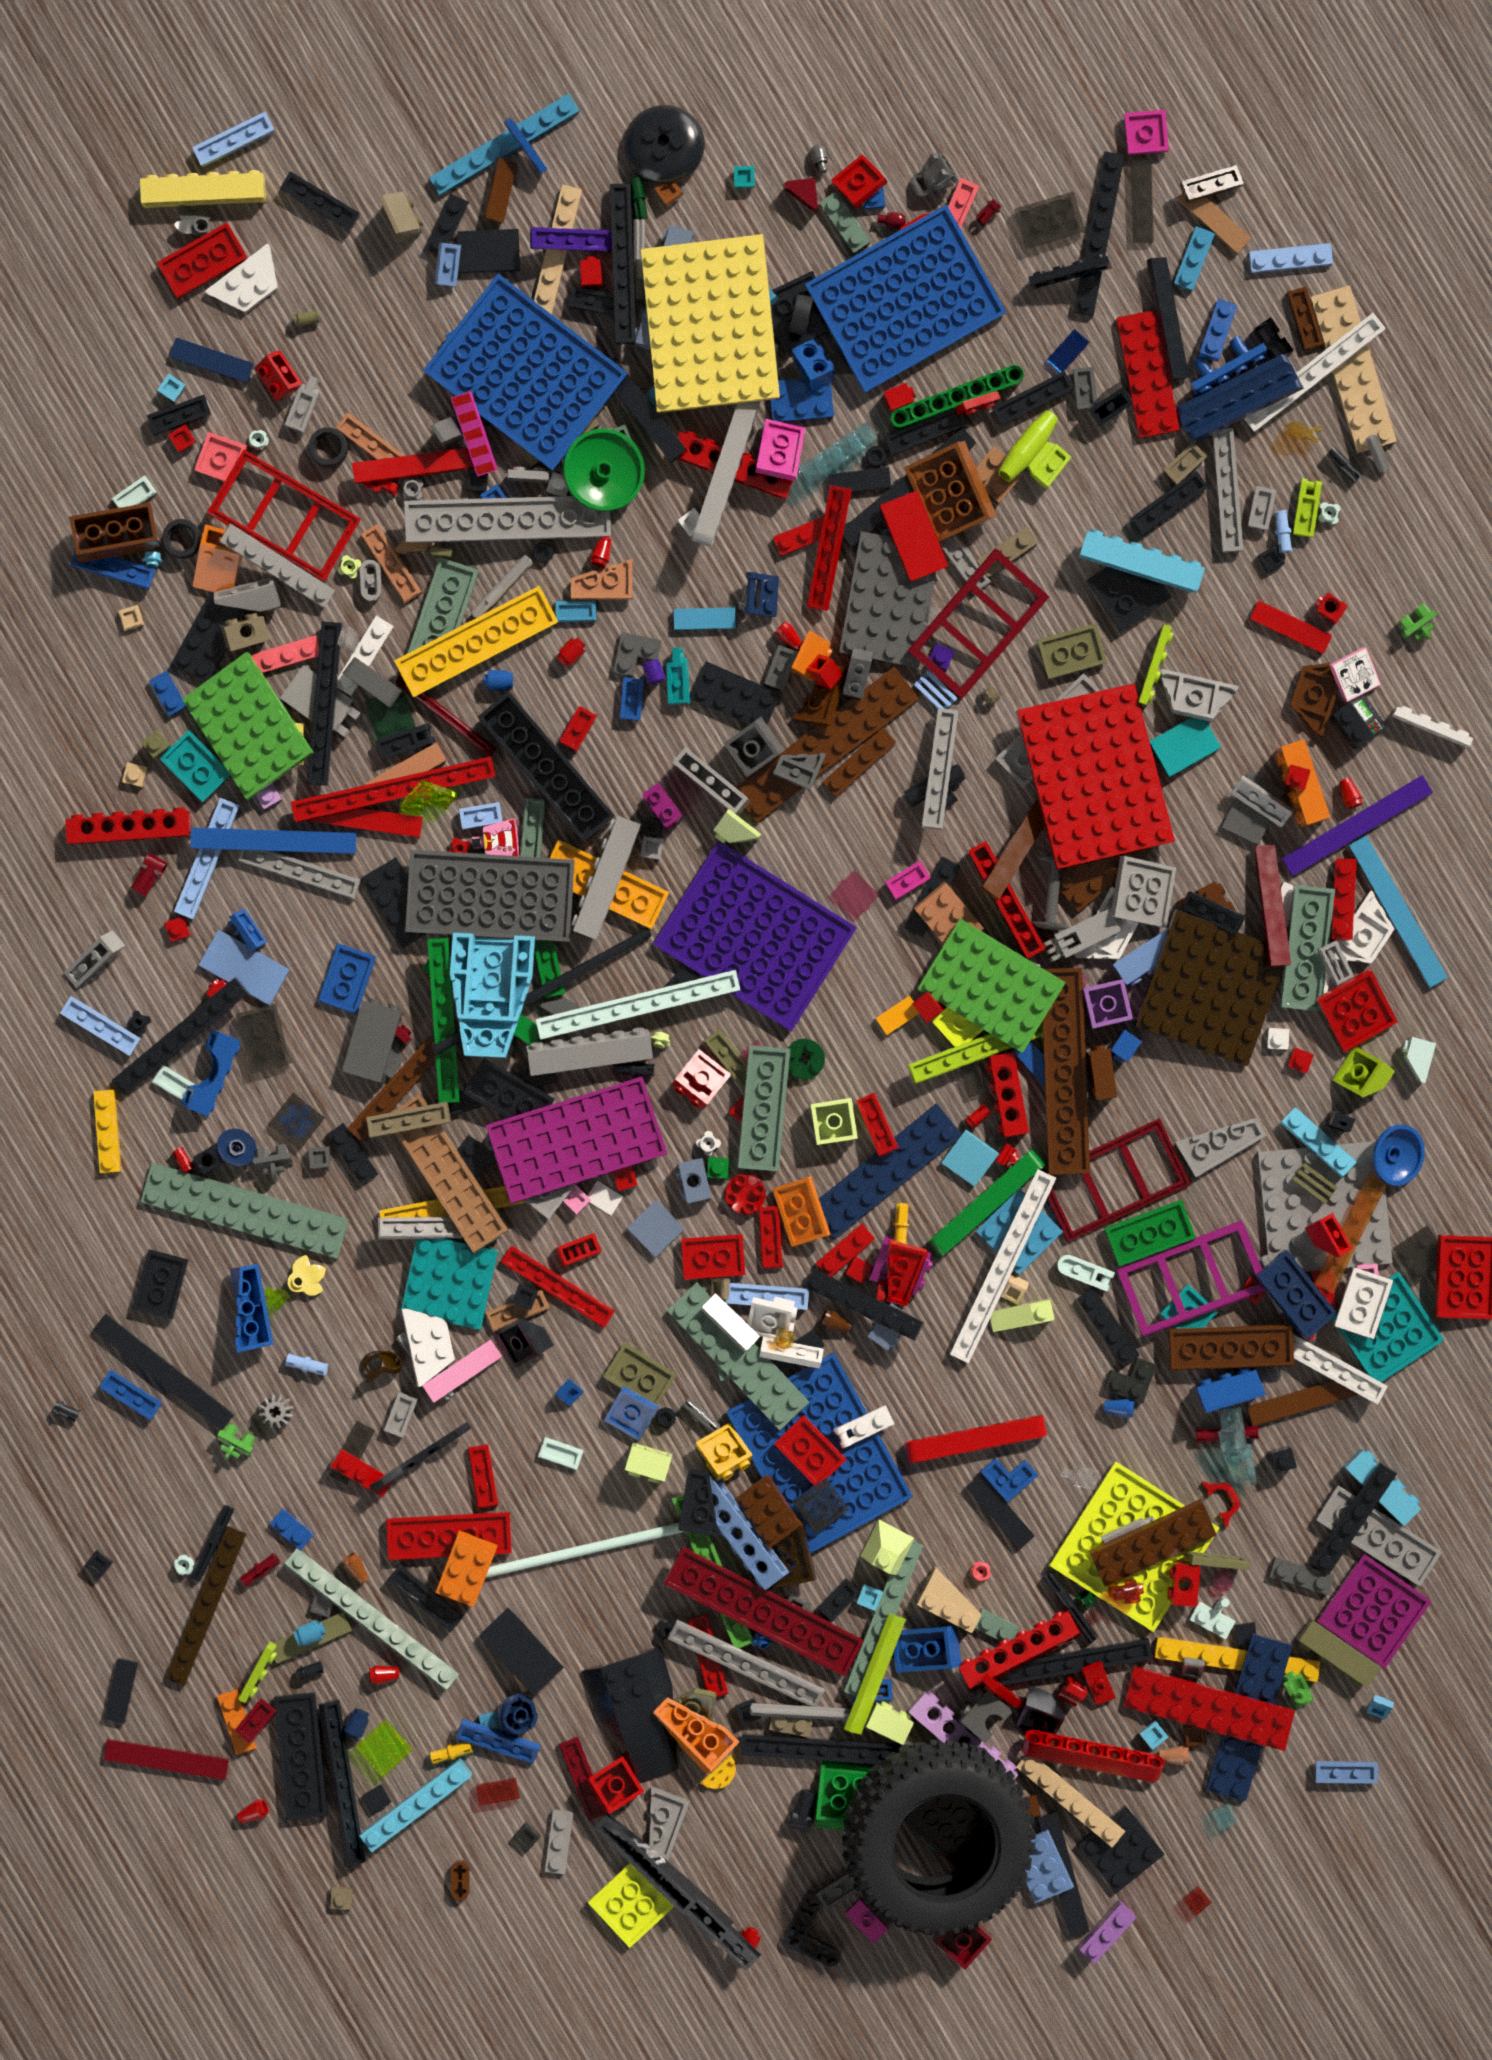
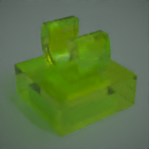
(276, 1298)

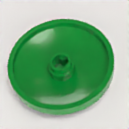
(603, 469)

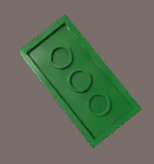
(1150, 1232)

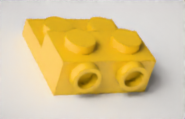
(724, 1452)

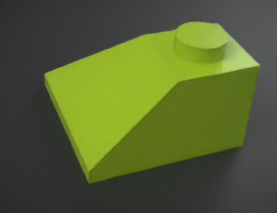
(1363, 1073)

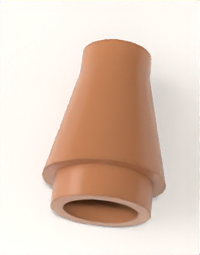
(1176, 1755)

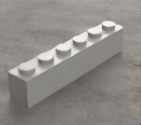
(607, 877)
(589, 1051)

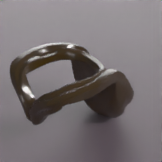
(390, 1363)

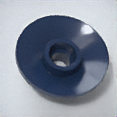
(238, 1140)

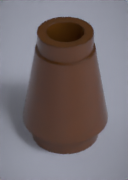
(835, 1321)

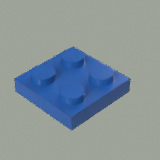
(631, 1413)

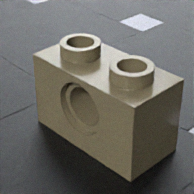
(257, 632)

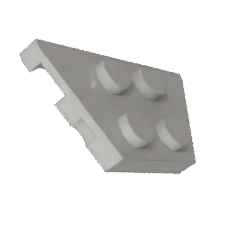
(1196, 695)

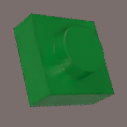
(718, 1167)

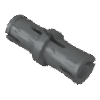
(700, 1415)

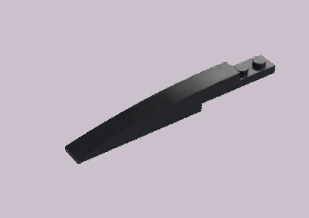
(678, 1890)

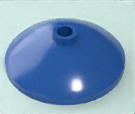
(1405, 1156)

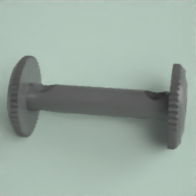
(1051, 897)

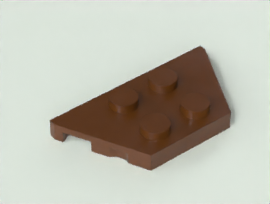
(1315, 696)

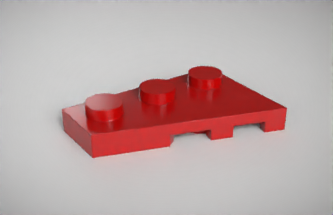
(903, 1271)

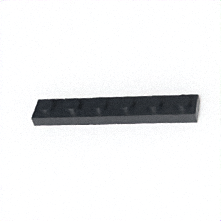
(864, 1304)
(1354, 1518)

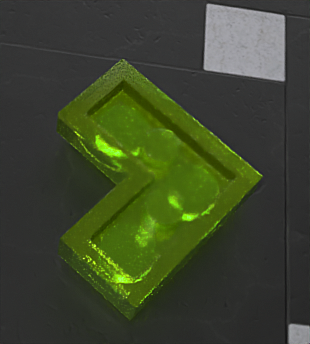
(427, 794)

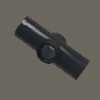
(918, 792)

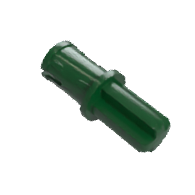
(638, 198)

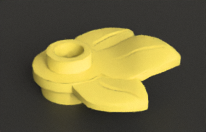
(309, 1275)

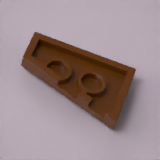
(822, 703)

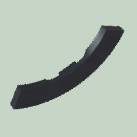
(384, 1480)

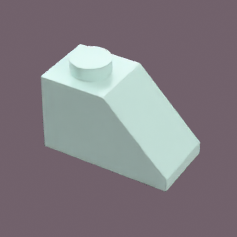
(1418, 1056)

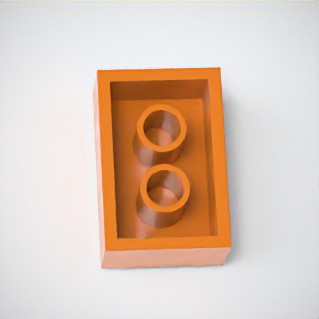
(466, 1568)

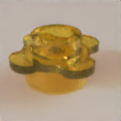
(784, 1338)

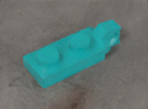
(678, 678)

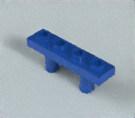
(1237, 366)

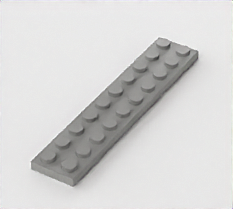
(502, 519)

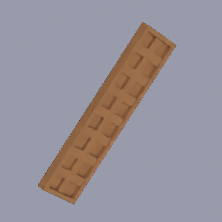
(452, 1182)

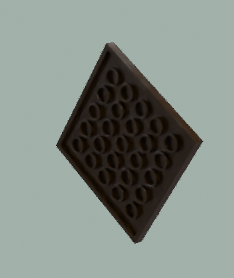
(1209, 989)

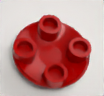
(745, 1194)

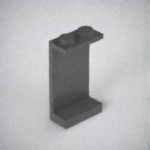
(372, 1040)

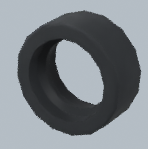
(801, 314)
(328, 463)
(167, 534)

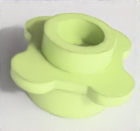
(346, 561)
(660, 1040)

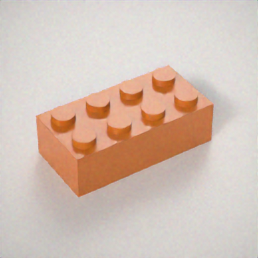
(1308, 803)

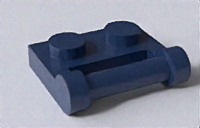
(765, 594)

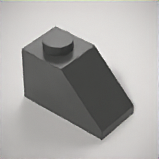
(447, 432)

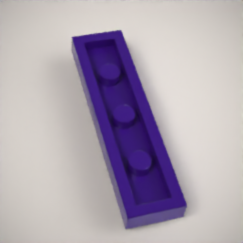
(570, 239)

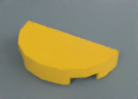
(721, 1775)

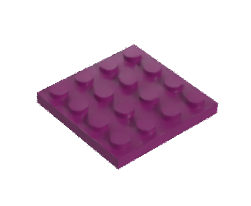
(1373, 1610)

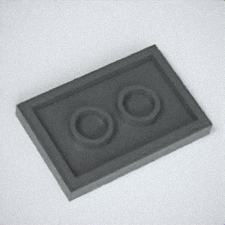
(1246, 821)

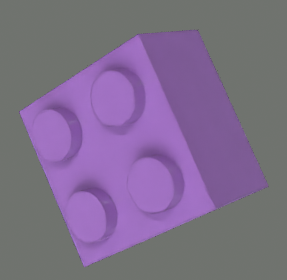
(1107, 1003)

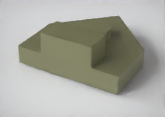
(699, 1701)

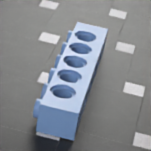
(739, 1545)

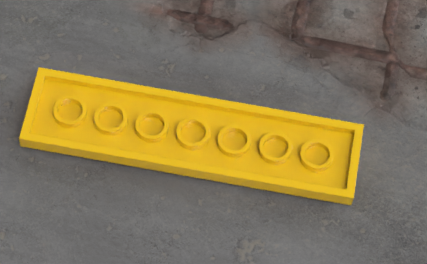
(476, 641)

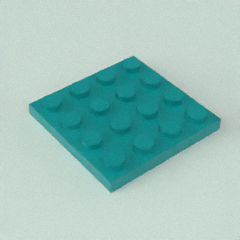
(450, 1281)
(1401, 1336)

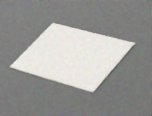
(604, 1198)

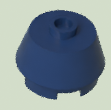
(517, 1714)

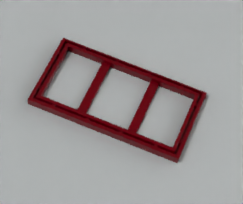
(1016, 626)
(1147, 1199)

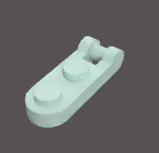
(1084, 1271)

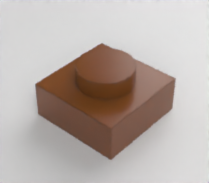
(668, 193)

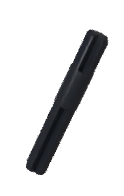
(212, 1543)
(1069, 1605)

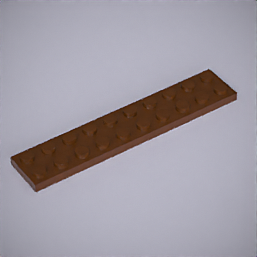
(850, 727)
(1066, 1078)

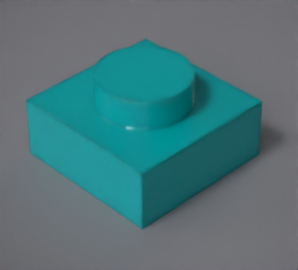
(744, 177)

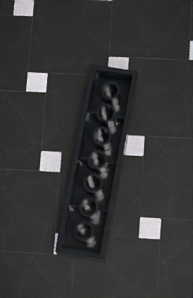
(546, 767)

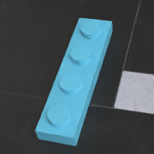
(1318, 1142)

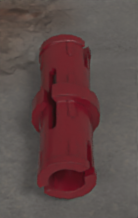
(260, 1570)

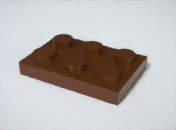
(768, 1512)

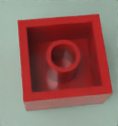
(614, 1785)

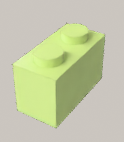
(890, 1722)

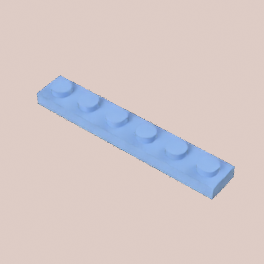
(205, 863)

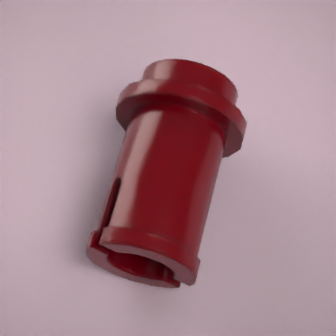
(988, 211)

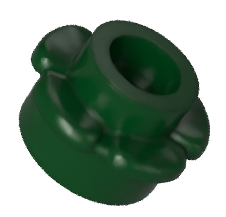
(1085, 1599)

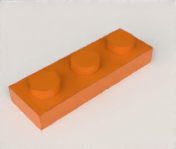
(234, 1714)

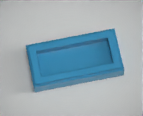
(575, 611)

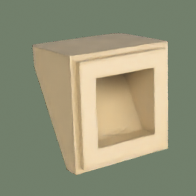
(1014, 1289)

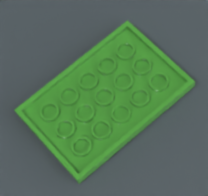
(247, 726)
(991, 985)

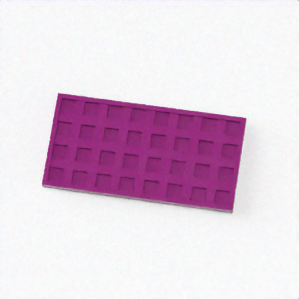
(576, 1140)

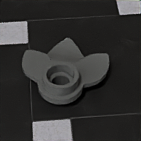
(191, 219)

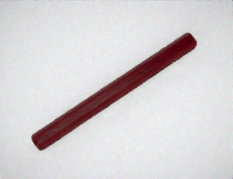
(451, 720)

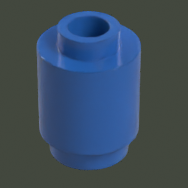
(498, 680)

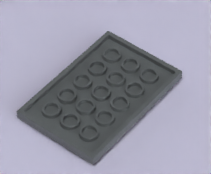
(883, 606)

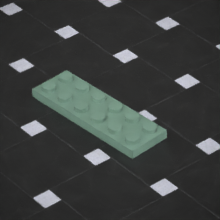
(444, 602)
(1307, 932)
(763, 1108)

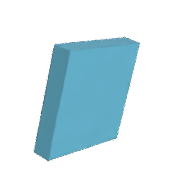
(970, 1157)

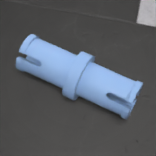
(1283, 531)
(307, 1364)

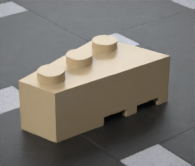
(947, 1602)

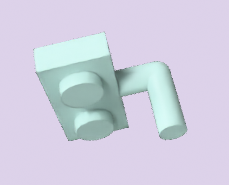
(1212, 1618)

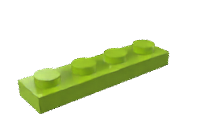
(1158, 657)

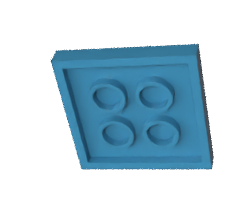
(998, 1224)

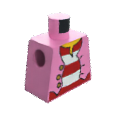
(499, 839)

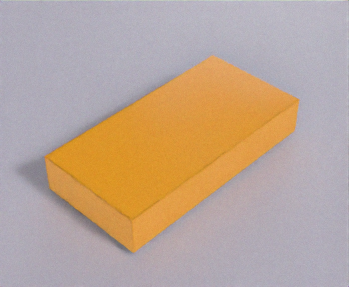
(897, 1015)

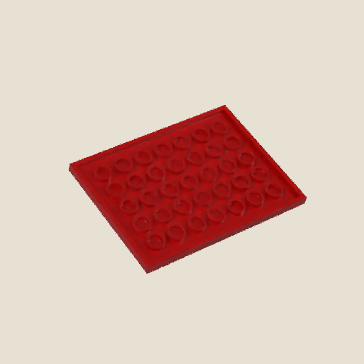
(1095, 776)

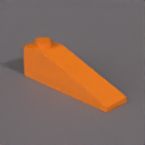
(699, 1737)

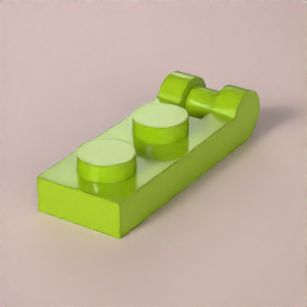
(1307, 508)

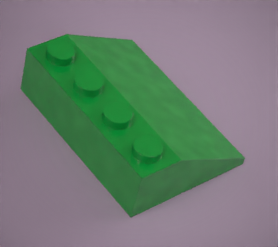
(835, 1791)

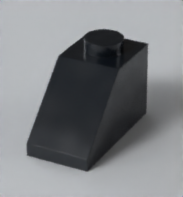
(1110, 403)

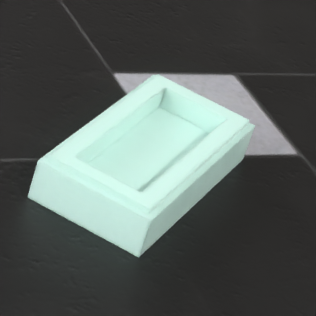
(135, 494)
(172, 1082)
(560, 1453)

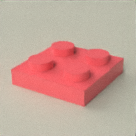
(218, 456)

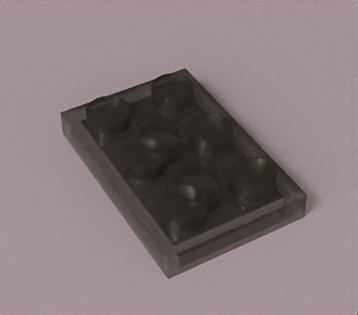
(1049, 220)
(263, 1038)

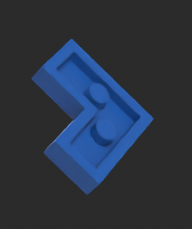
(1011, 1482)

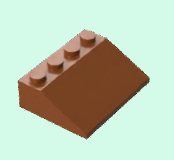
(951, 490)

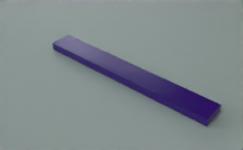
(1357, 825)

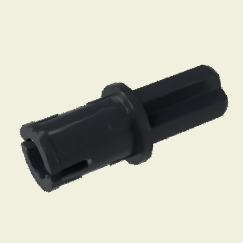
(1343, 464)

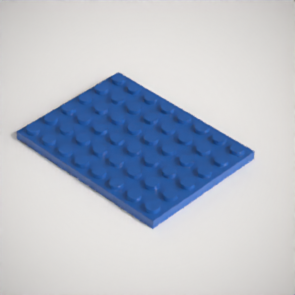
(905, 298)
(526, 371)
(865, 1481)

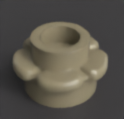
(991, 694)

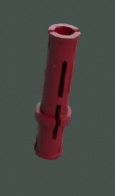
(1212, 1435)

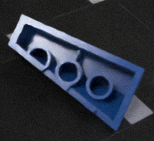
(251, 1314)

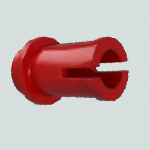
(977, 1116)
(183, 1160)

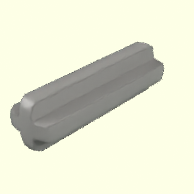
(1377, 453)

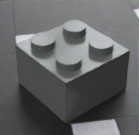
(754, 746)

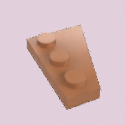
(605, 584)

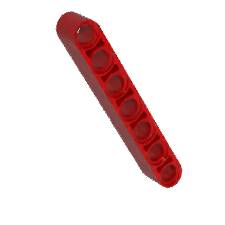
(976, 1438)
(1092, 1755)

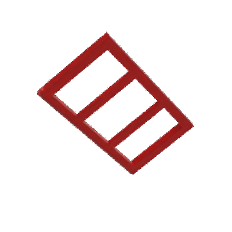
(279, 478)

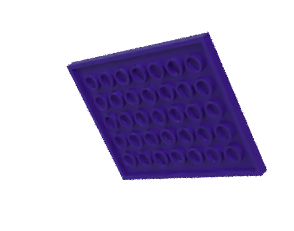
(761, 928)

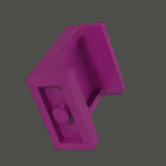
(662, 806)
(880, 1267)

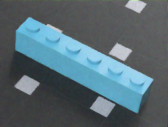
(1142, 562)
(415, 1804)

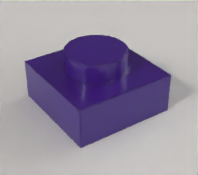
(941, 656)

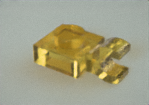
(1298, 430)

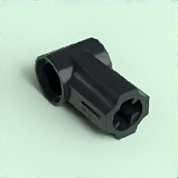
(802, 1815)

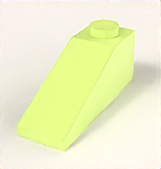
(1022, 1315)

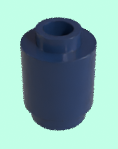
(356, 1723)

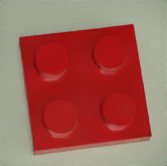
(859, 181)

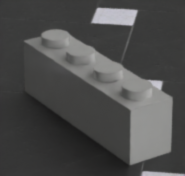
(711, 781)

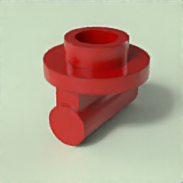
(1007, 1156)

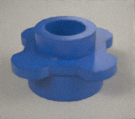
(761, 1641)

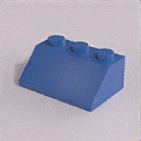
(1229, 1389)

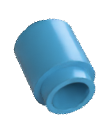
(309, 1633)

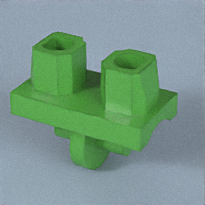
(1409, 627)
(243, 1446)
(1297, 1689)

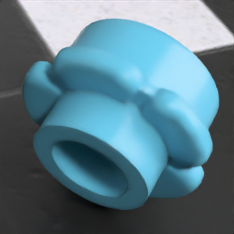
(152, 559)

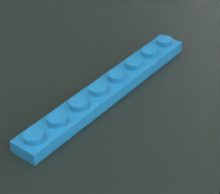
(503, 145)

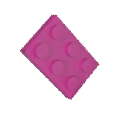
(780, 450)

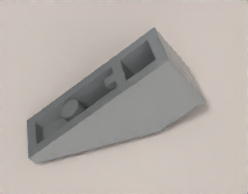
(255, 596)
(94, 958)

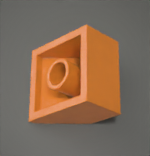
(809, 650)

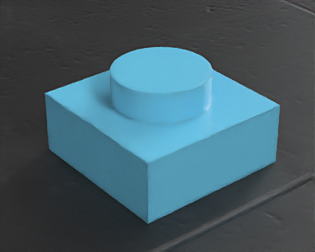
(171, 388)
(869, 1597)
(1153, 1735)

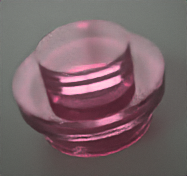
(1223, 1581)

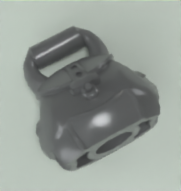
(936, 174)

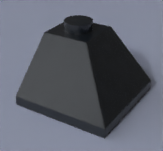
(523, 1341)
(1039, 1712)

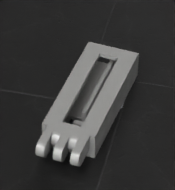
(1088, 931)

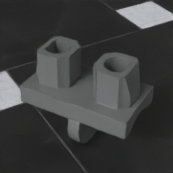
(274, 1163)

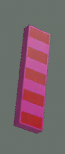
(474, 433)

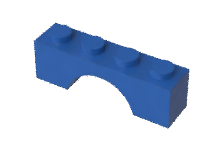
(203, 1095)

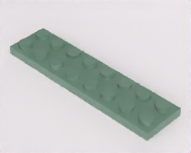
(753, 1374)

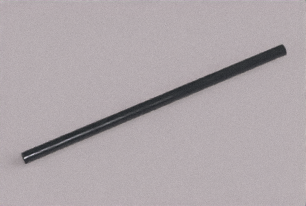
(562, 980)

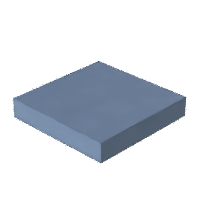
(655, 1228)

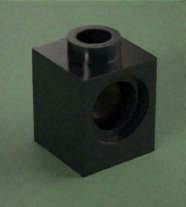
(199, 1164)

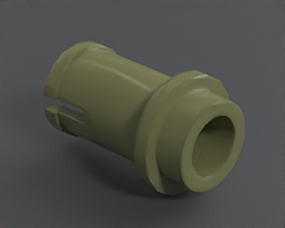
(306, 318)

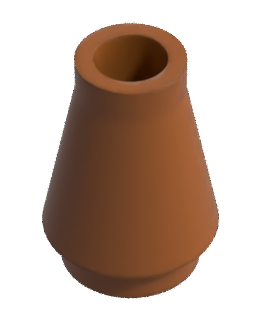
(355, 1567)

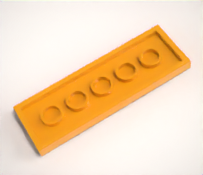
(633, 896)

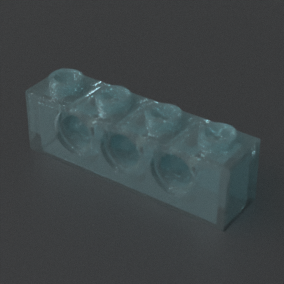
(837, 454)

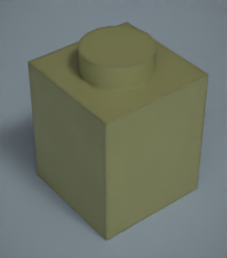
(156, 744)

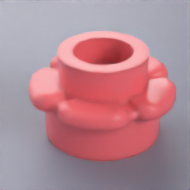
(980, 1576)

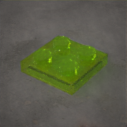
(384, 1747)

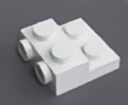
(768, 1316)

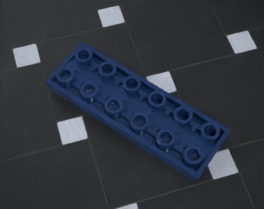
(1238, 398)

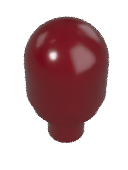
(892, 220)

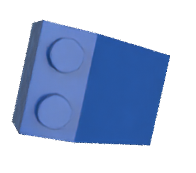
(927, 1649)

